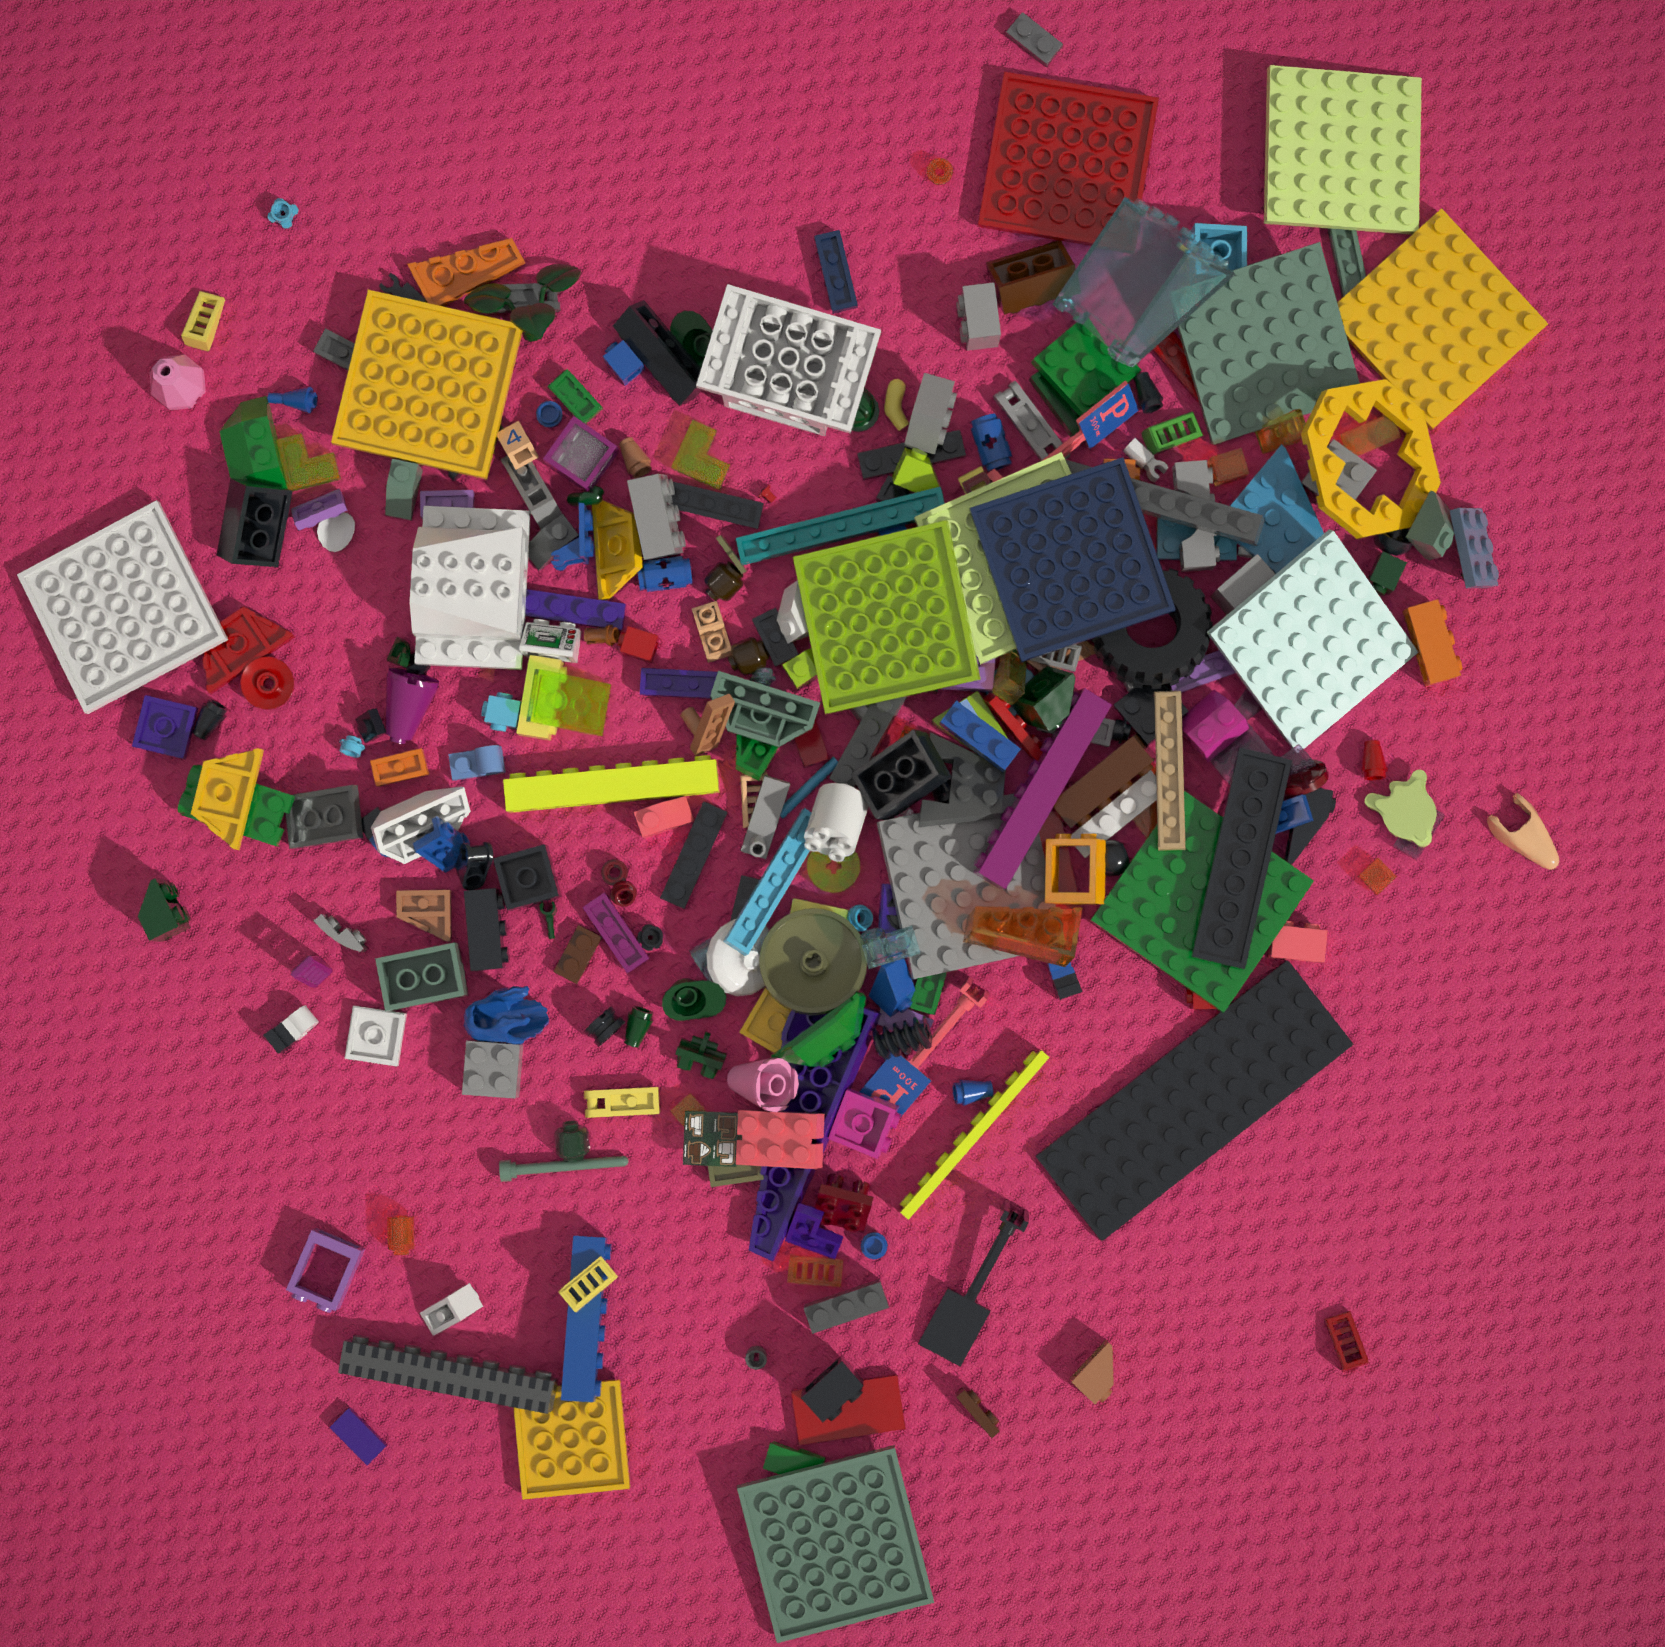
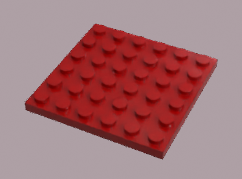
(1064, 157)

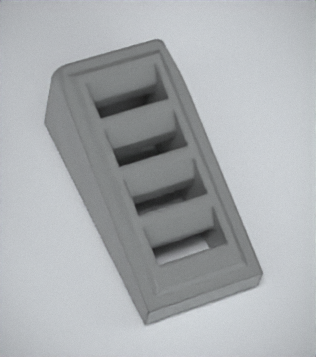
(1072, 660)

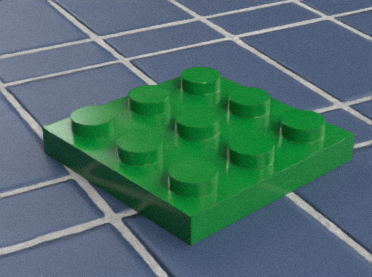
(1082, 368)

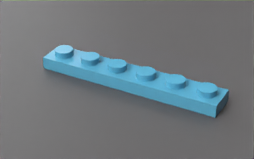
(770, 888)

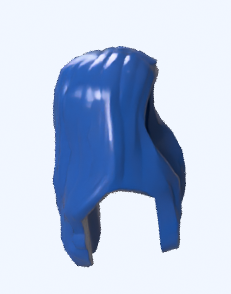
(505, 1017)

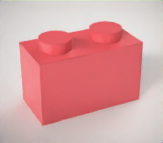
(1299, 943)

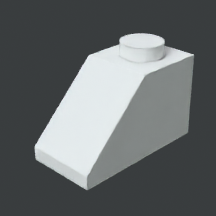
(791, 614)
(451, 1309)

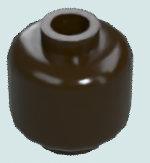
(723, 581)
(748, 656)

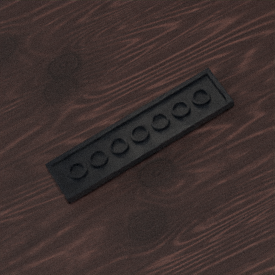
(1241, 858)

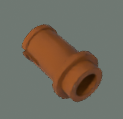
(607, 635)

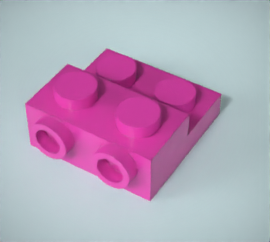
(865, 1123)

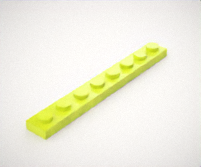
(964, 1141)

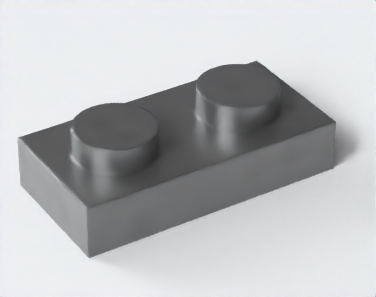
(1034, 39)

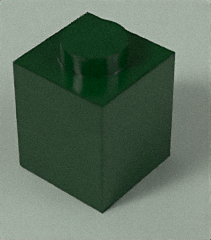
(1386, 573)

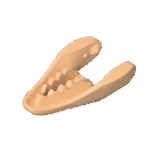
(1530, 840)

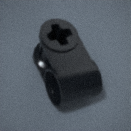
(474, 864)

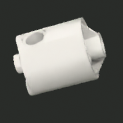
(836, 821)

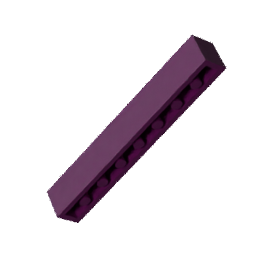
(1041, 789)

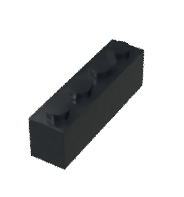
(659, 351)

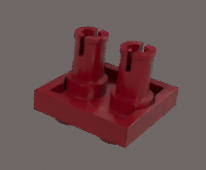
(844, 1207)

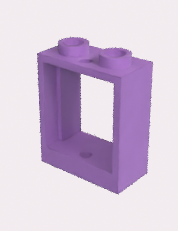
(337, 1245)

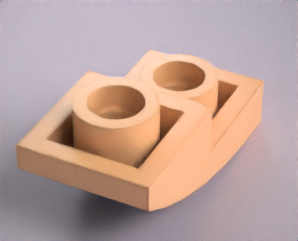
(712, 631)

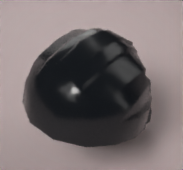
(1393, 542)

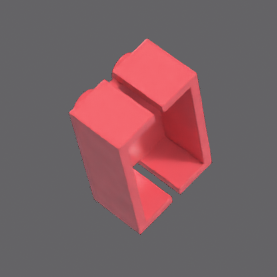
(780, 1139)

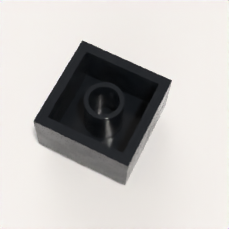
(527, 877)
(832, 1389)

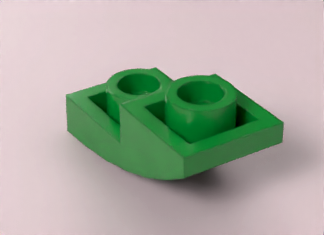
(785, 1459)

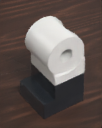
(291, 1029)

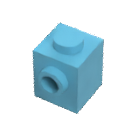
(501, 712)

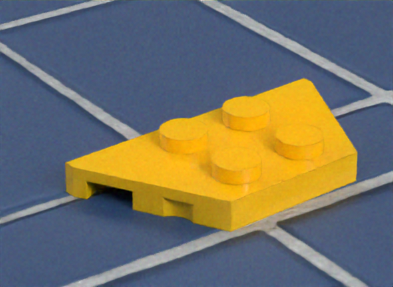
(616, 548)
(227, 793)

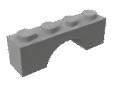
(1197, 551)

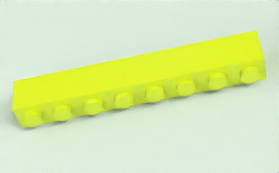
(611, 785)

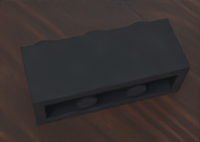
(486, 929)

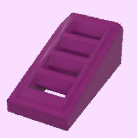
(312, 971)

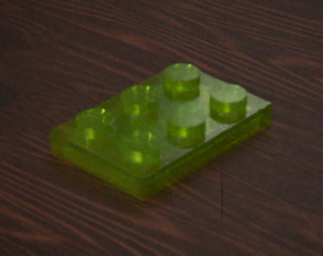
(568, 702)

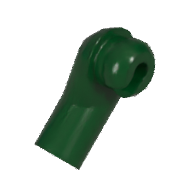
(588, 498)

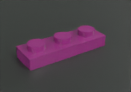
(616, 932)

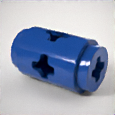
(982, 430)
(677, 572)

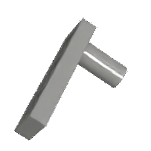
(765, 816)

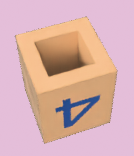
(517, 445)

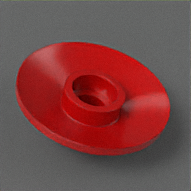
(254, 680)

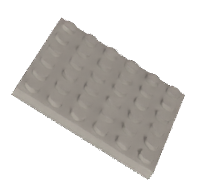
(937, 887)

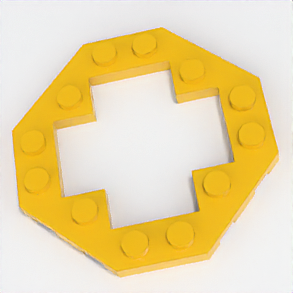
(1326, 466)

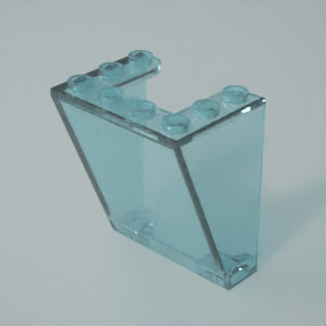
(1141, 280)

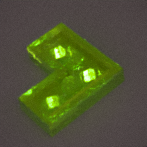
(693, 457)
(301, 470)

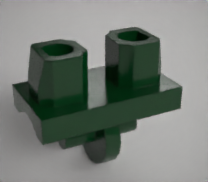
(701, 1051)

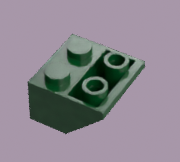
(161, 912)

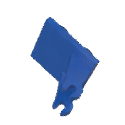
(579, 549)

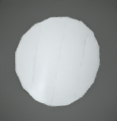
(336, 532)

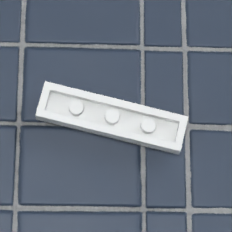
(1119, 811)

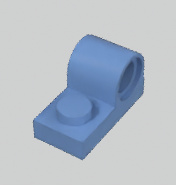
(477, 763)

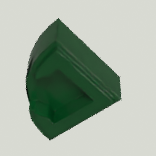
(400, 652)

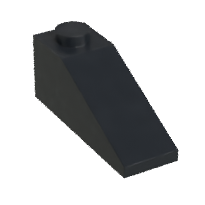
(1320, 804)

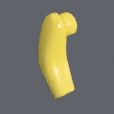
(893, 403)

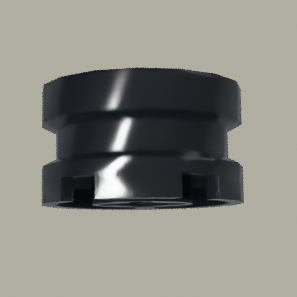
(604, 1026)

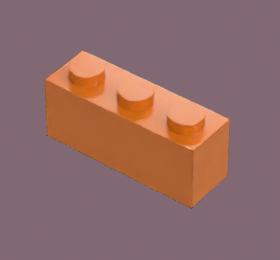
(1433, 642)

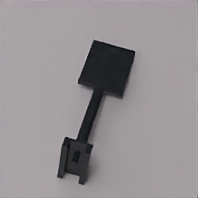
(958, 1315)

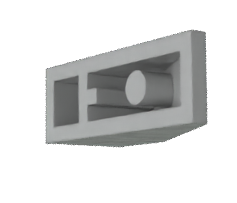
(533, 492)

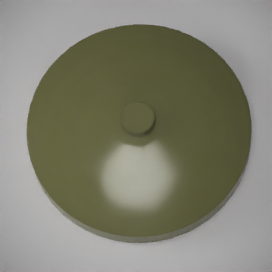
(812, 961)

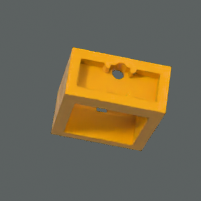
(1097, 870)

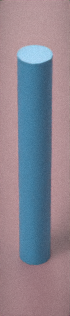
(808, 787)

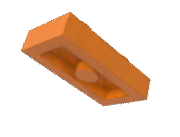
(399, 767)

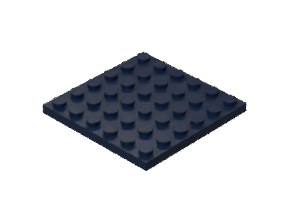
(1072, 559)

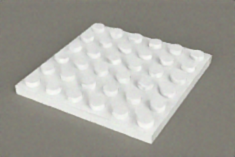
(122, 607)

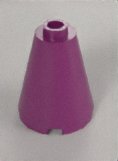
(407, 702)

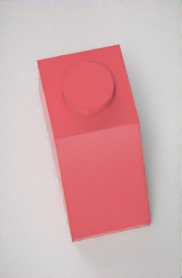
(663, 817)

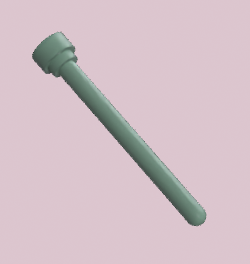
(510, 1170)

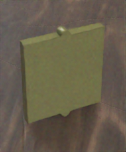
(731, 554)

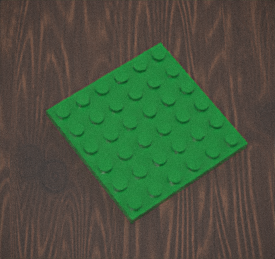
(1161, 901)

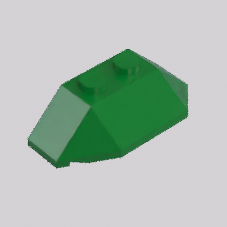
(251, 444)
(827, 1035)

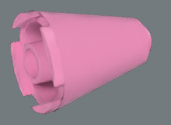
(765, 1083)

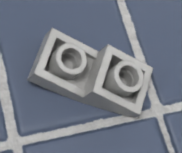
(348, 937)

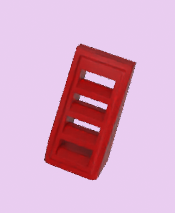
(1346, 1366)

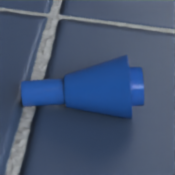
(301, 399)

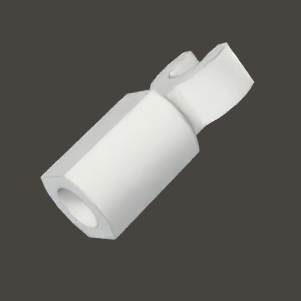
(1145, 459)

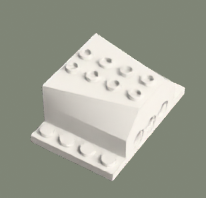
(787, 362)
(470, 587)

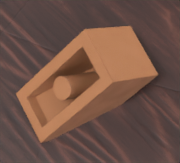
(1096, 1374)

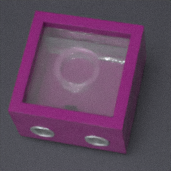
(581, 454)

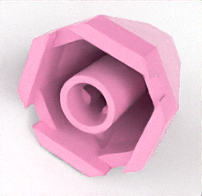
(177, 382)

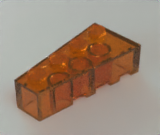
(1026, 932)

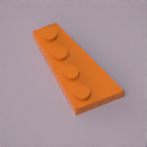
(458, 274)

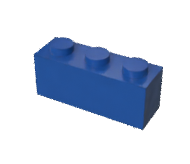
(979, 736)

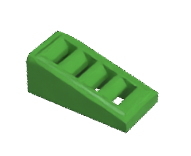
(1155, 437)

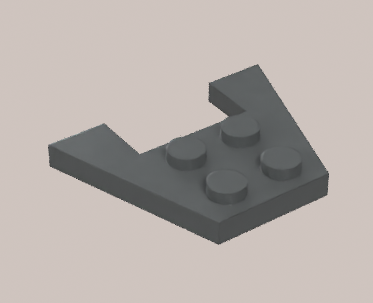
(973, 792)

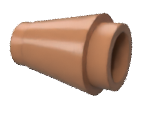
(635, 459)

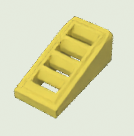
(197, 336)
(569, 1298)

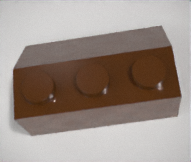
(1030, 276)

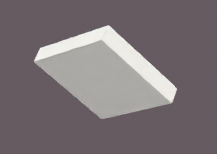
(375, 1036)

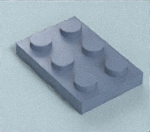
(1474, 547)

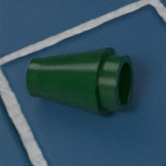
(638, 1023)

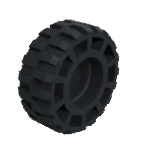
(1168, 662)

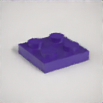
(165, 727)

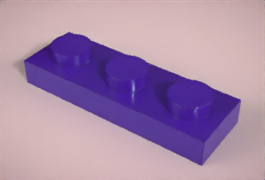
(677, 683)

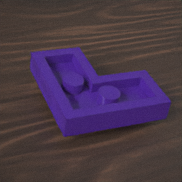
(806, 1232)

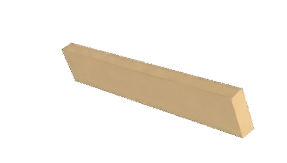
(1169, 770)

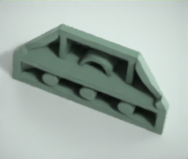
(764, 711)

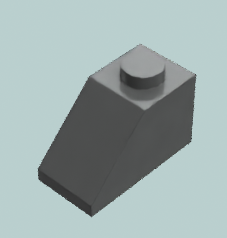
(549, 539)

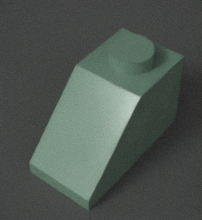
(402, 489)

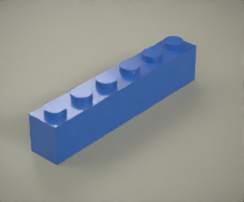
(584, 1327)

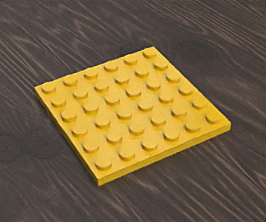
(1437, 318)
(427, 384)

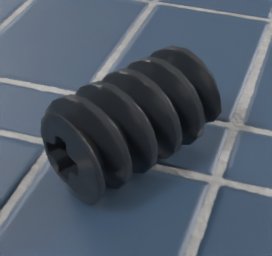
(902, 1039)

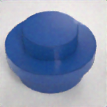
(549, 414)
(874, 1245)

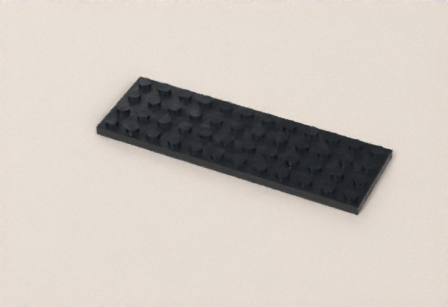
(1194, 1100)

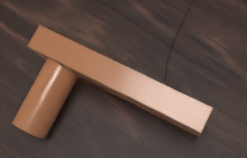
(709, 727)

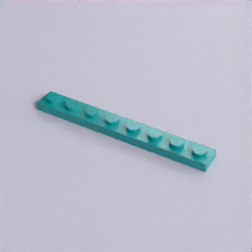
(837, 526)

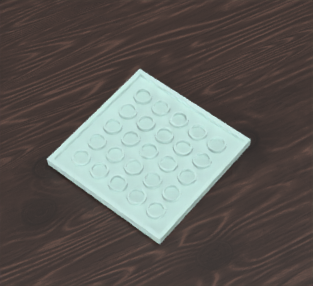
(1313, 641)

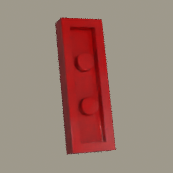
(1014, 725)

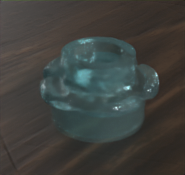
(763, 676)

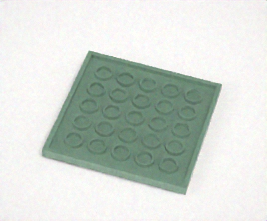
(1267, 343)
(835, 1544)

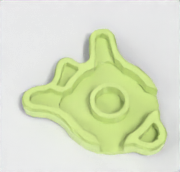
(1408, 809)

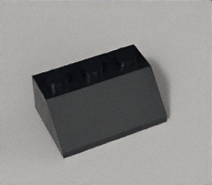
(254, 523)

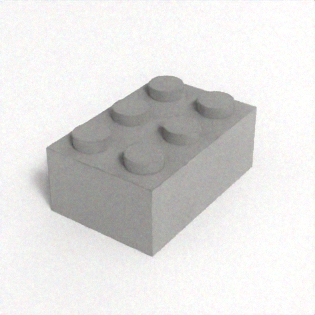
(656, 516)

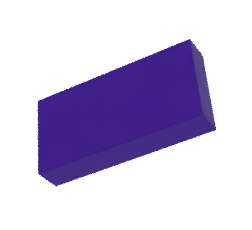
(358, 1436)

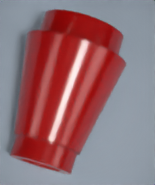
(1373, 761)

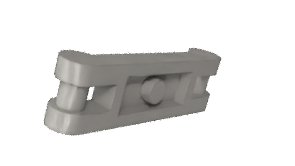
(1028, 420)

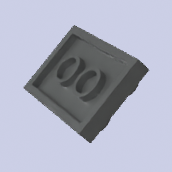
(324, 817)

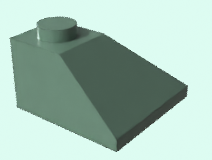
(1432, 528)

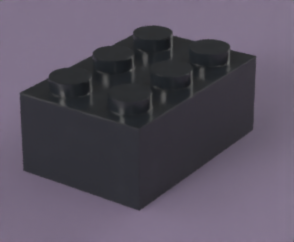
(901, 775)

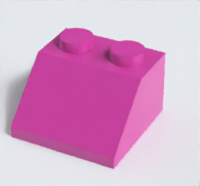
(1213, 725)

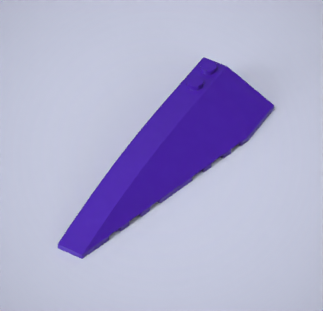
(818, 1092)

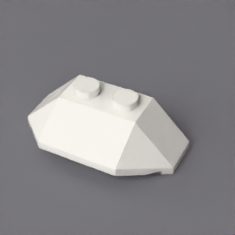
(412, 819)

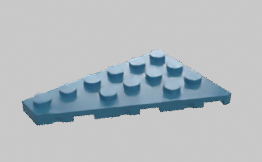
(1287, 512)

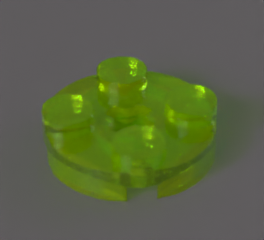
(830, 882)

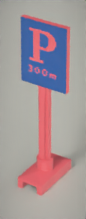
(1096, 422)
(899, 1078)

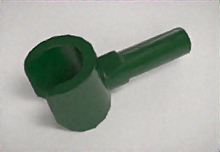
(549, 919)

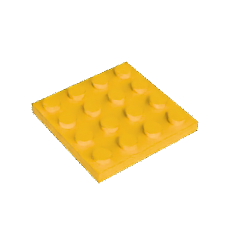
(573, 1446)

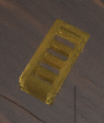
(1009, 681)

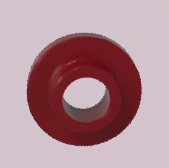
(605, 872)
(625, 899)

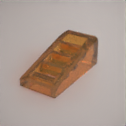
(794, 1259)

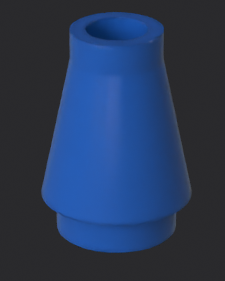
(971, 1091)

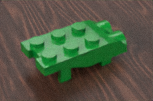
(264, 812)

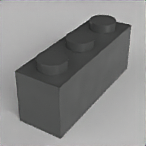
(846, 1306)

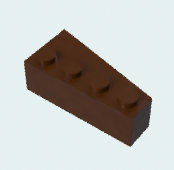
(1104, 780)

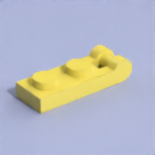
(623, 1102)

